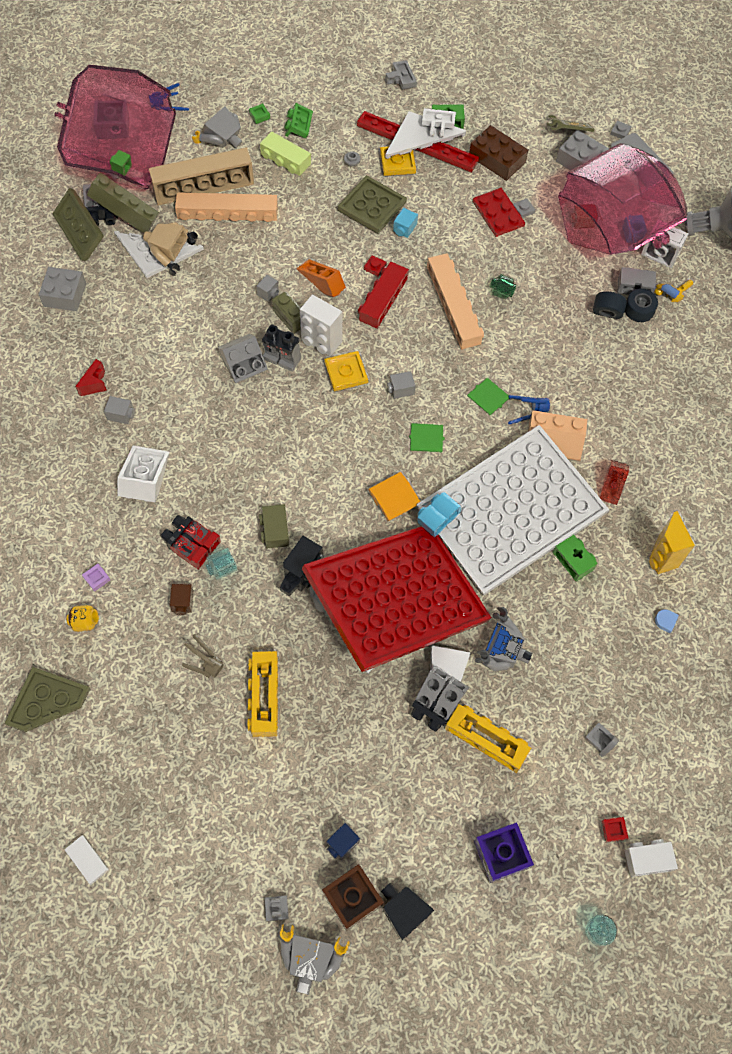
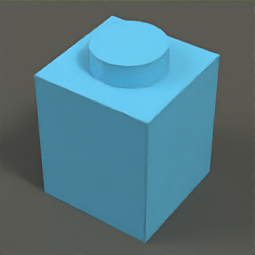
(405, 223)

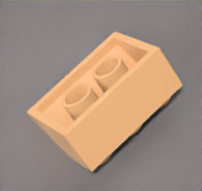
(564, 431)

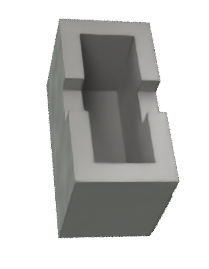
(633, 279)

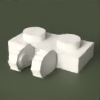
(438, 118)

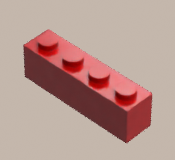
(383, 294)

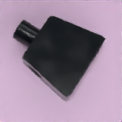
(404, 910)

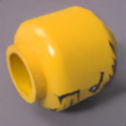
(82, 618)

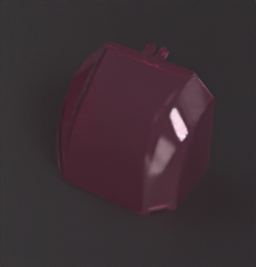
(115, 112)
(621, 201)

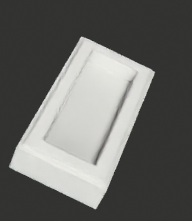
(86, 859)

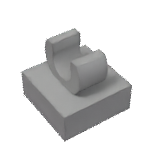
(276, 908)

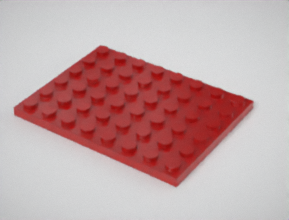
(395, 596)

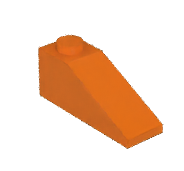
(323, 277)

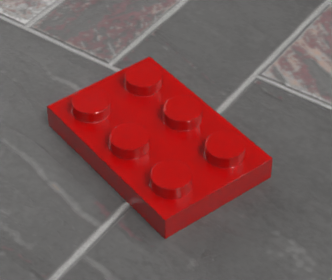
(498, 212)

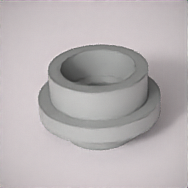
(352, 158)

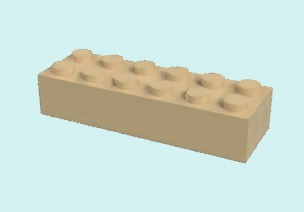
(202, 175)

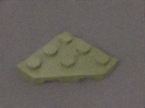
(44, 700)

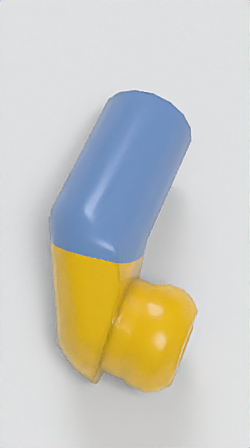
(670, 290)

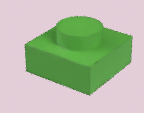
(259, 113)

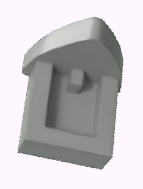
(602, 739)

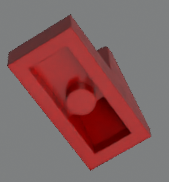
(91, 380)

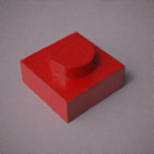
(375, 265)
(614, 829)

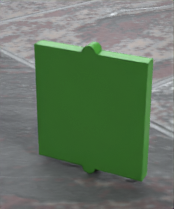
(488, 396)
(426, 437)

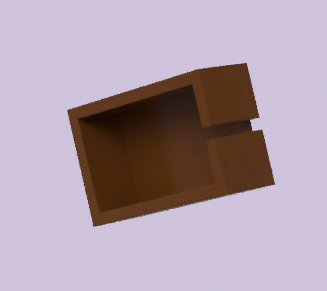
(499, 152)

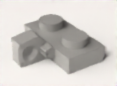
(401, 75)

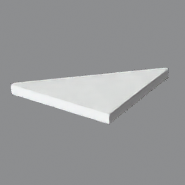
(415, 135)
(145, 260)

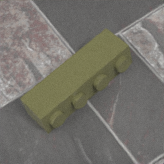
(122, 203)

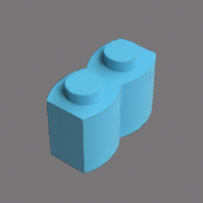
(438, 514)

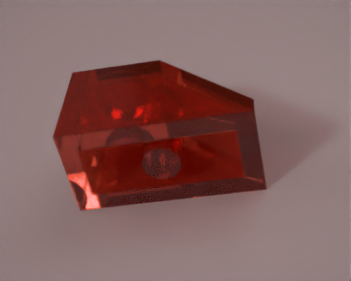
(614, 482)

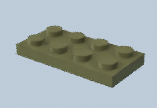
(78, 224)

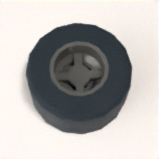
(609, 305)
(641, 305)

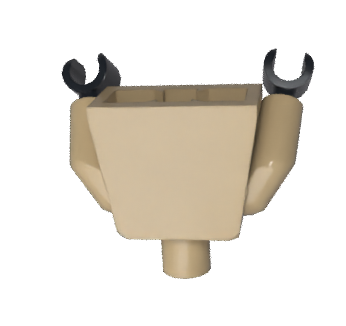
(167, 242)

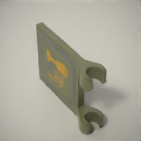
(569, 124)

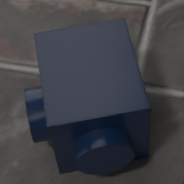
(342, 842)

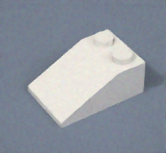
(142, 474)

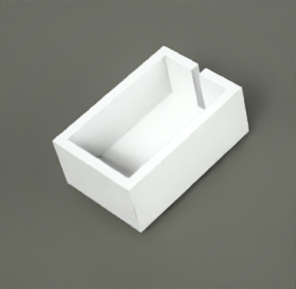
(321, 325)

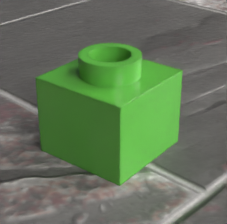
(121, 162)

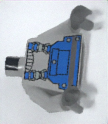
(504, 645)

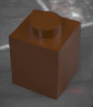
(181, 598)

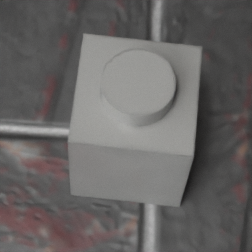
(401, 385)
(119, 410)

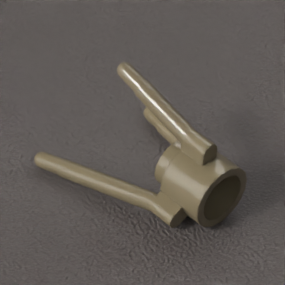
(212, 664)

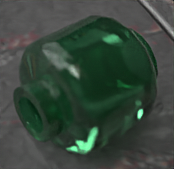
(503, 286)

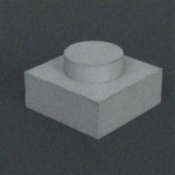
(620, 130)
(524, 208)

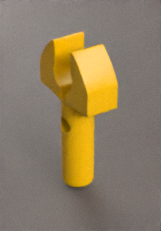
(682, 288)

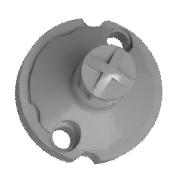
(715, 219)

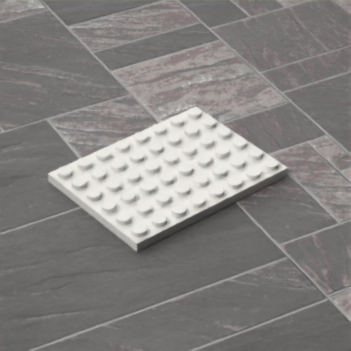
(516, 509)

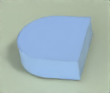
(666, 620)

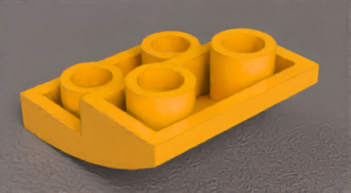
(394, 496)

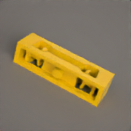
(263, 727)
(509, 758)

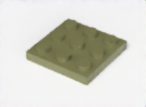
(372, 204)

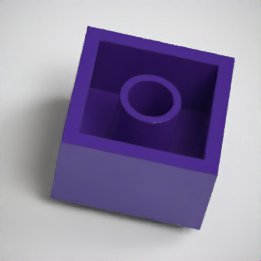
(503, 852)

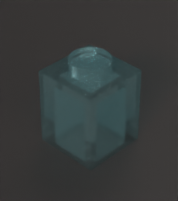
(221, 564)

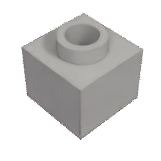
(268, 288)

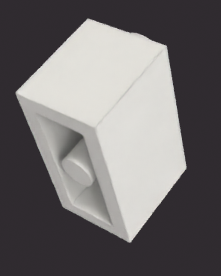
(651, 858)

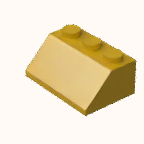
(671, 546)

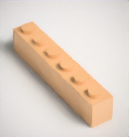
(226, 206)
(455, 301)

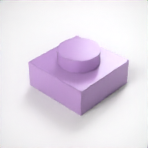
(96, 577)

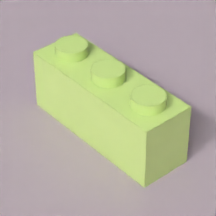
(285, 153)

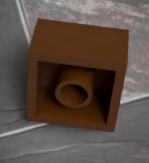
(352, 897)

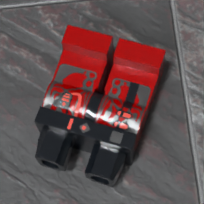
(191, 540)

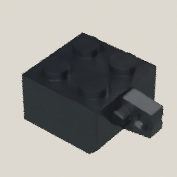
(303, 553)

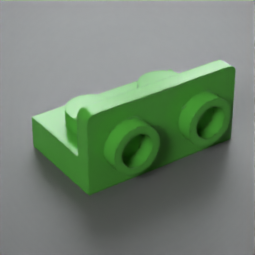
(298, 120)

